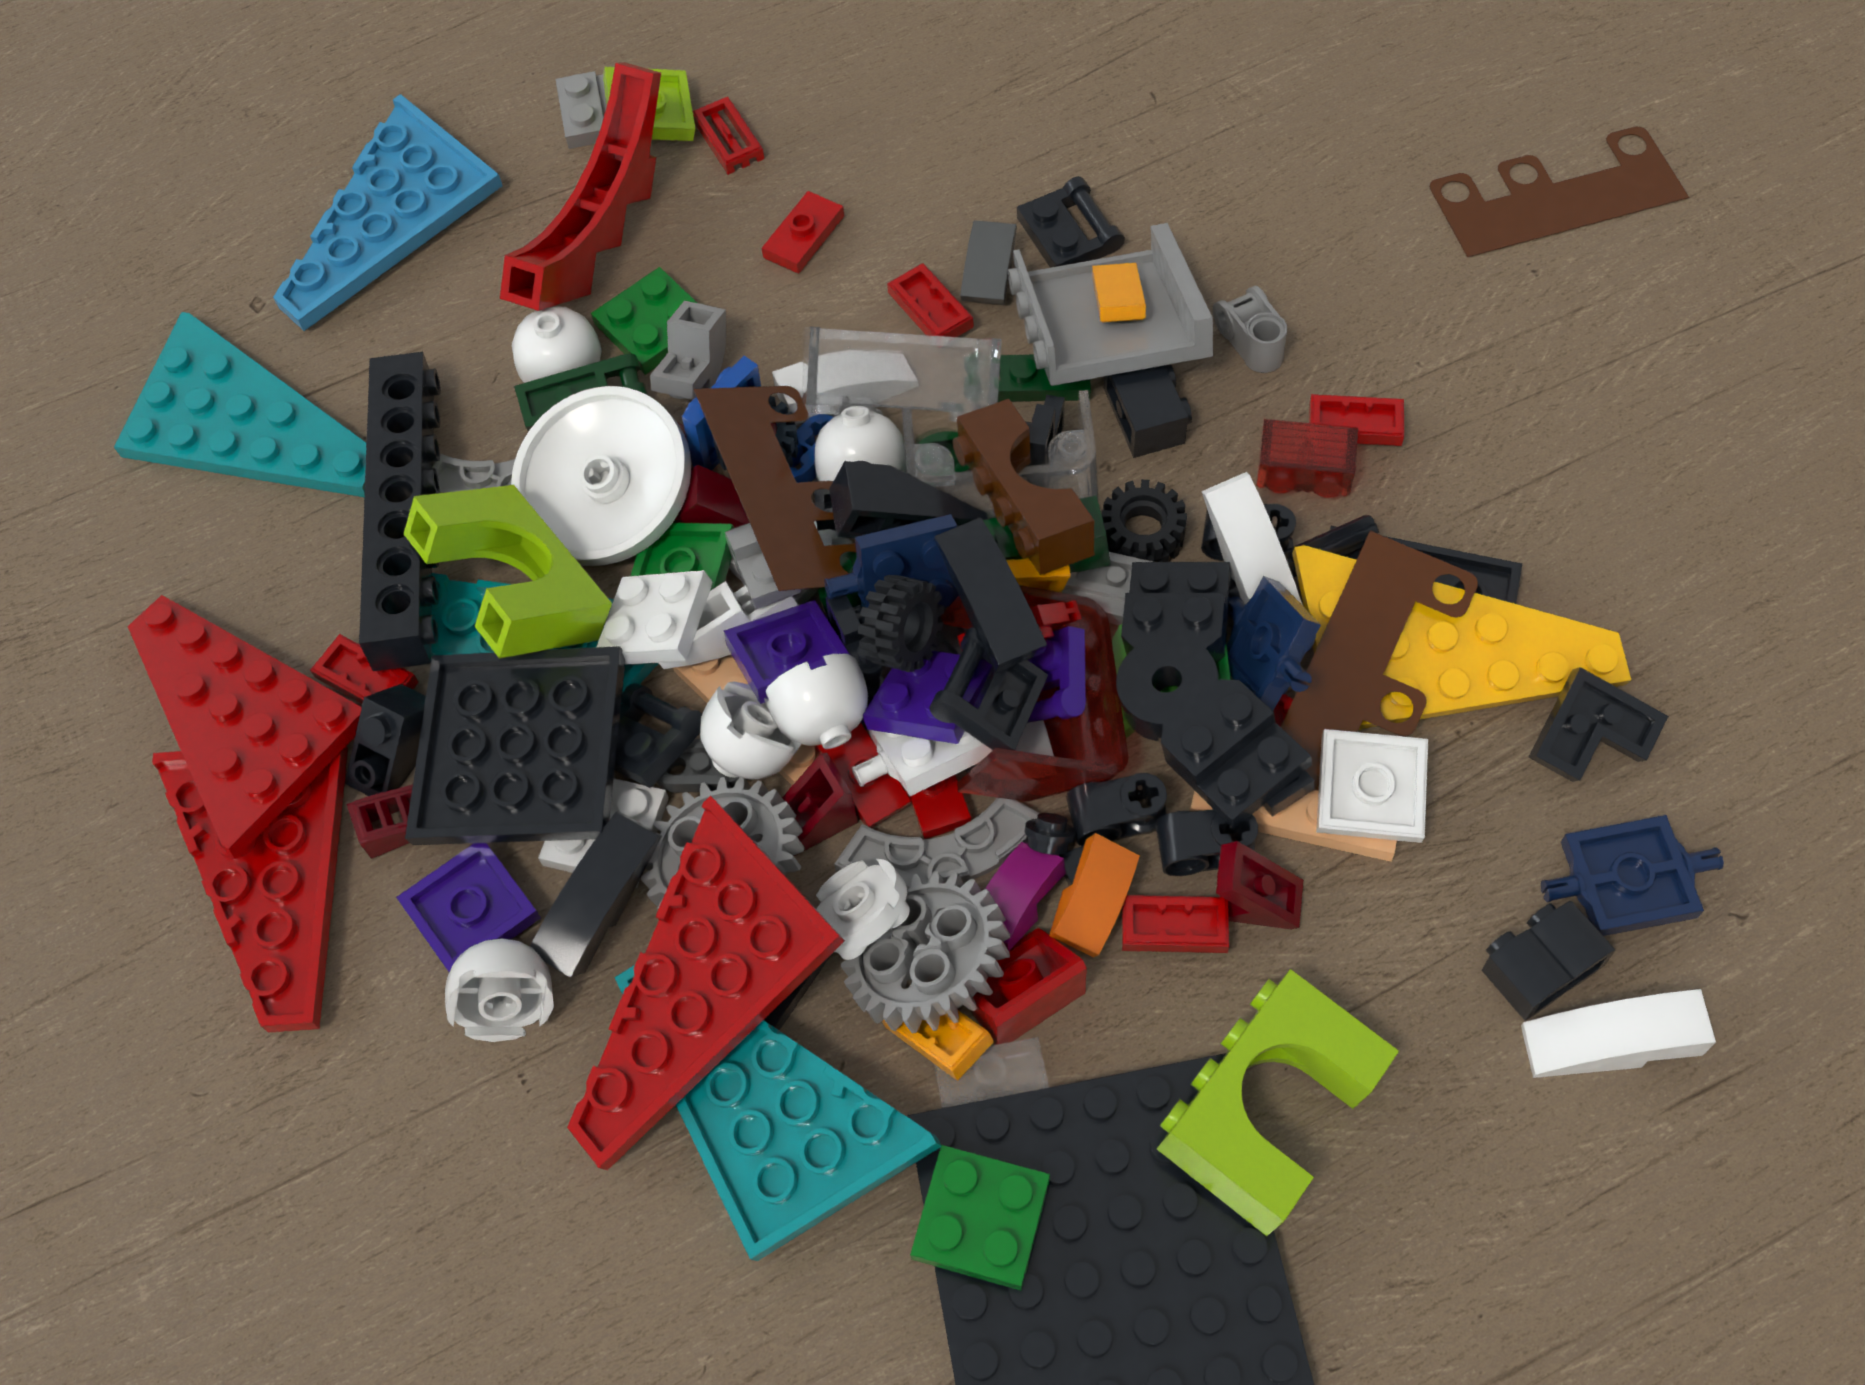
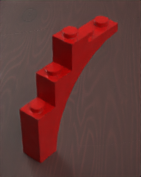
(619, 172)

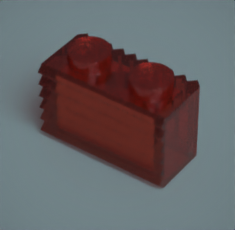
(1307, 457)

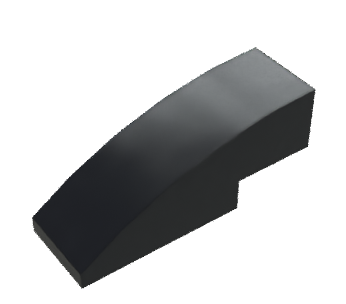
(990, 594)
(595, 895)

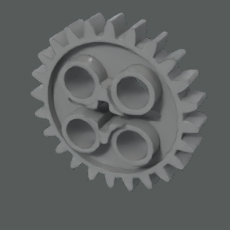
(762, 816)
(949, 935)

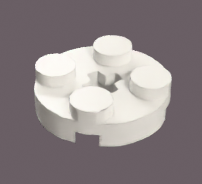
(880, 907)

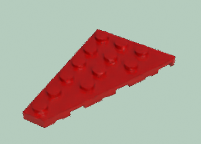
(240, 719)
(275, 894)
(719, 962)

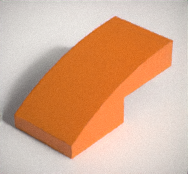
(1095, 897)

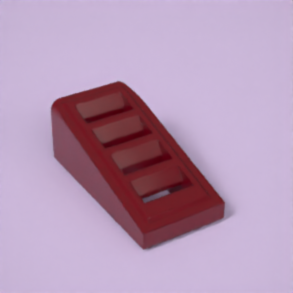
(381, 807)

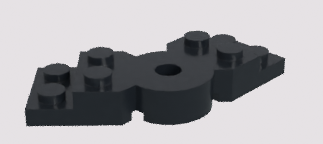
(1208, 727)

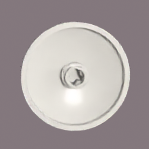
(605, 472)

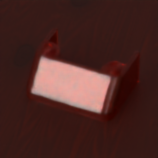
(1084, 746)

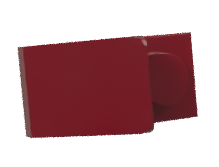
(1258, 888)

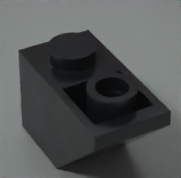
(386, 740)

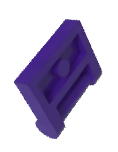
(1065, 668)

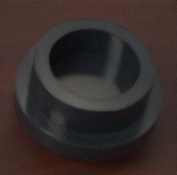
(1049, 833)

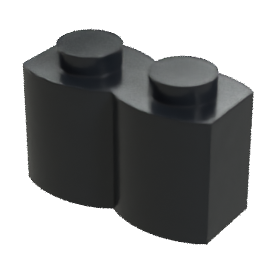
(1547, 958)

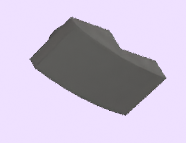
(988, 262)

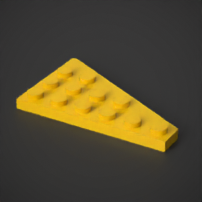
(1471, 661)

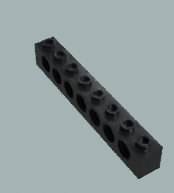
(399, 461)

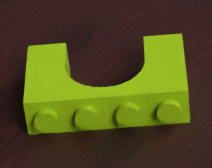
(499, 524)
(1213, 1133)

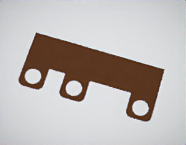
(1551, 207)
(773, 501)
(1360, 642)

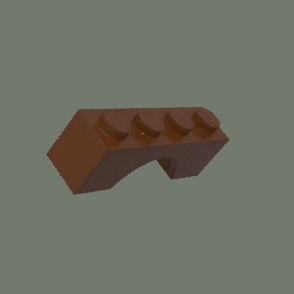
(1045, 522)

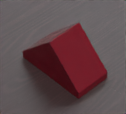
(711, 500)
(821, 802)

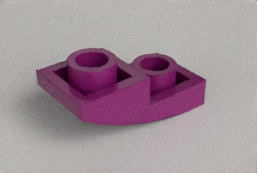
(1021, 884)

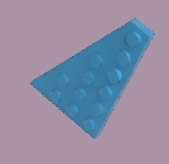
(401, 195)

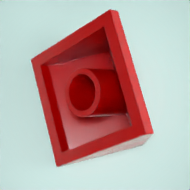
(1036, 983)

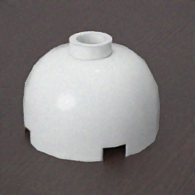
(553, 343)
(858, 437)
(820, 702)
(743, 735)
(498, 990)

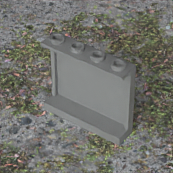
(1066, 324)

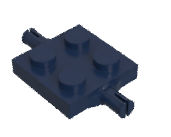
(902, 552)
(1270, 641)
(1632, 875)

